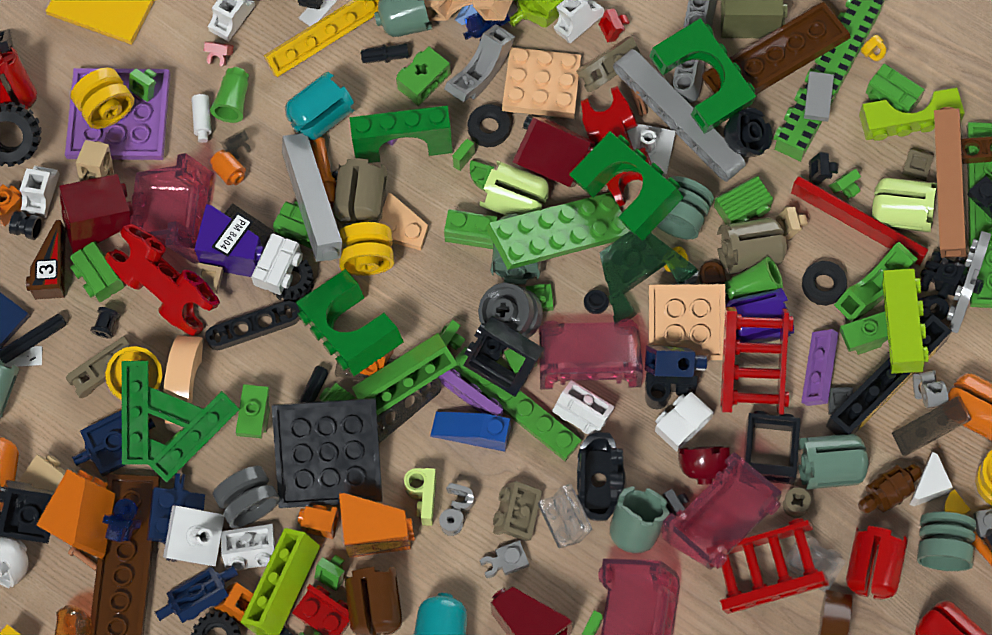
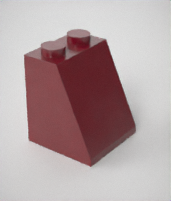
(552, 150)
(94, 210)
(524, 615)

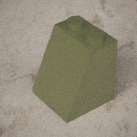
(751, 18)

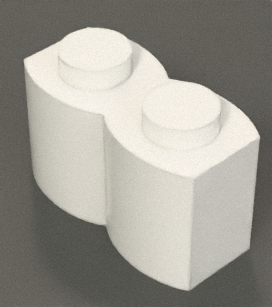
(683, 421)

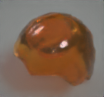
(72, 621)

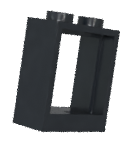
(494, 371)
(784, 422)

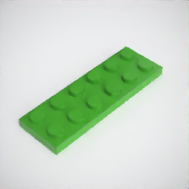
(557, 230)

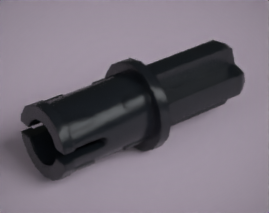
(384, 53)

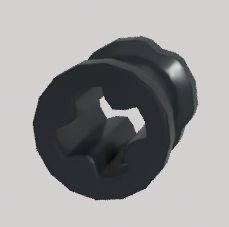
(105, 322)

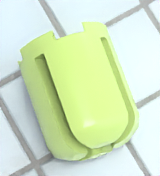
(514, 191)
(904, 204)

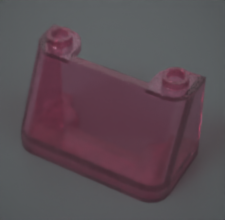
(590, 352)
(722, 514)
(639, 597)

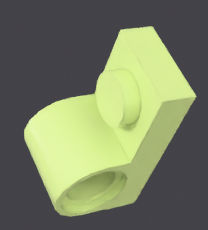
(426, 492)

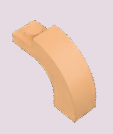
(182, 367)

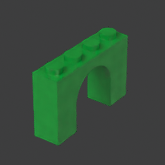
(698, 43)
(427, 124)
(614, 157)
(353, 349)

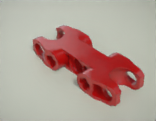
(618, 120)
(149, 269)

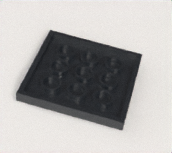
(326, 451)

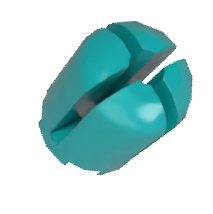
(318, 107)

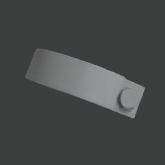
(483, 66)

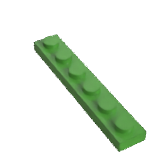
(525, 413)

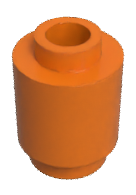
(228, 167)

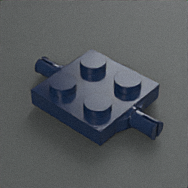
(104, 444)
(161, 507)
(197, 594)

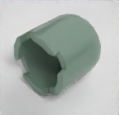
(402, 17)
(637, 520)

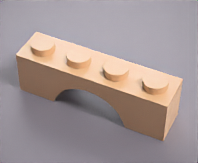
(489, 9)

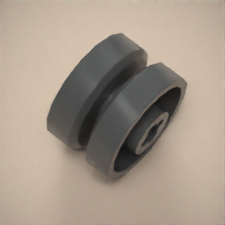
(513, 307)
(246, 496)

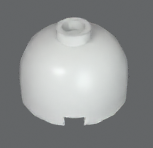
(12, 561)

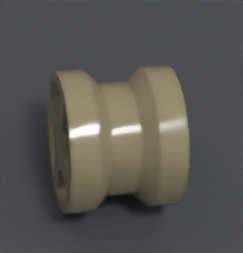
(793, 507)

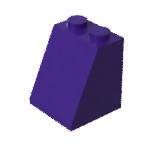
(243, 257)

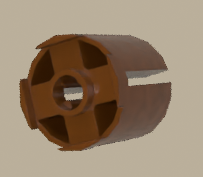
(373, 601)

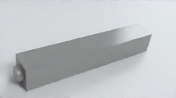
(311, 197)

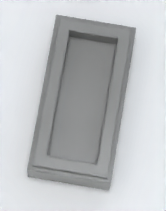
(818, 96)

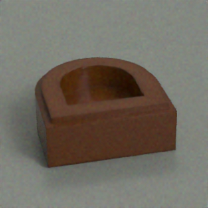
(712, 273)

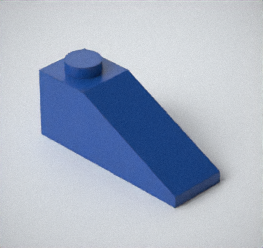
(472, 429)

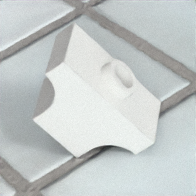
(229, 16)
(576, 17)
(38, 190)

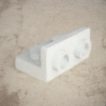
(247, 547)

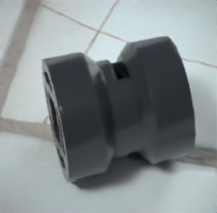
(26, 225)

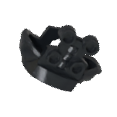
(600, 456)

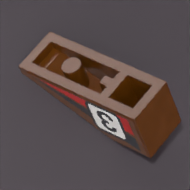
(48, 267)

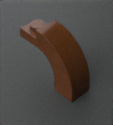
(835, 613)

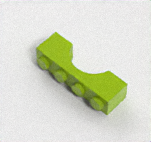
(882, 120)

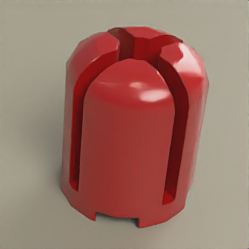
(18, 80)
(877, 562)
(947, 619)

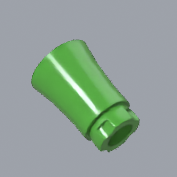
(231, 96)
(757, 279)

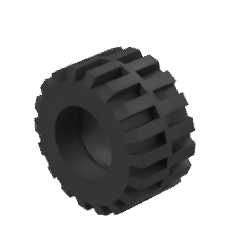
(31, 134)

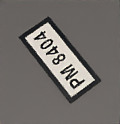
(232, 234)

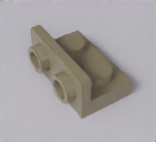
(517, 510)

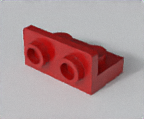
(322, 612)

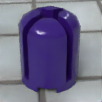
(762, 305)

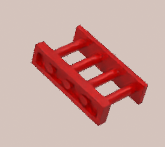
(733, 372)
(786, 585)

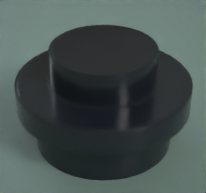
(596, 302)

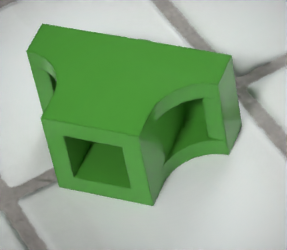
(865, 333)
(253, 411)

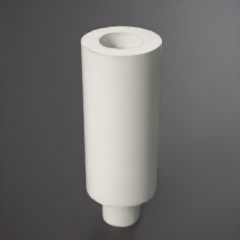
(201, 117)

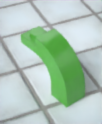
(869, 291)

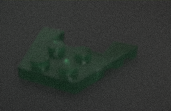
(631, 262)

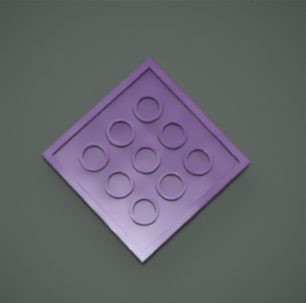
(136, 135)

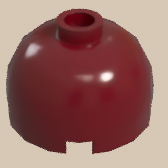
(703, 462)

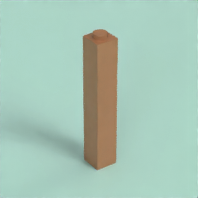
(950, 183)

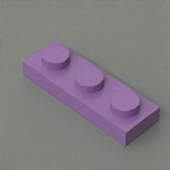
(819, 367)
(470, 393)

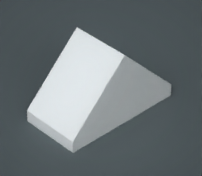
(933, 482)

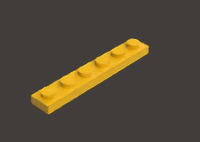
(320, 35)

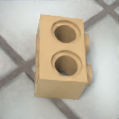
(94, 161)

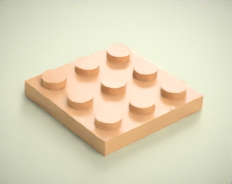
(541, 83)
(688, 317)

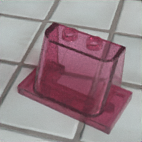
(172, 203)

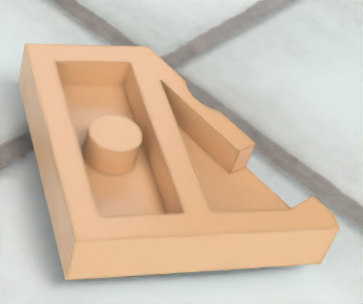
(405, 225)

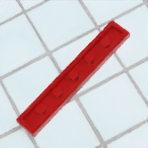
(855, 218)

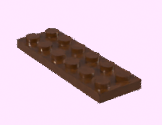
(786, 49)

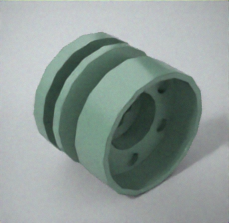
(687, 216)
(946, 541)

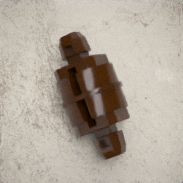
(890, 488)

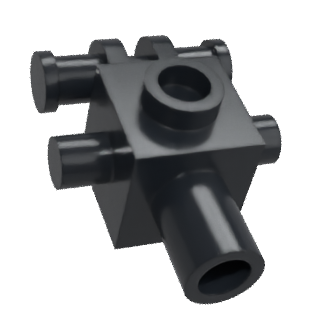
(946, 275)

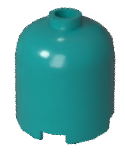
(441, 616)

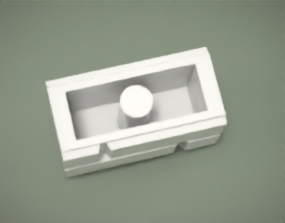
(276, 264)
(583, 408)

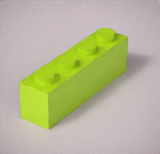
(903, 321)
(280, 583)

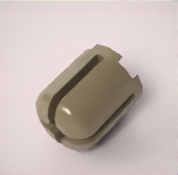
(359, 192)
(749, 243)

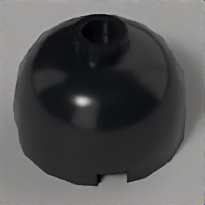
(748, 133)

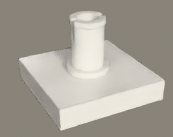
(657, 143)
(193, 536)

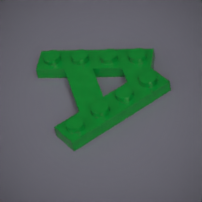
(198, 423)

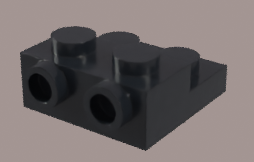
(21, 510)

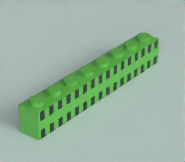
(799, 132)

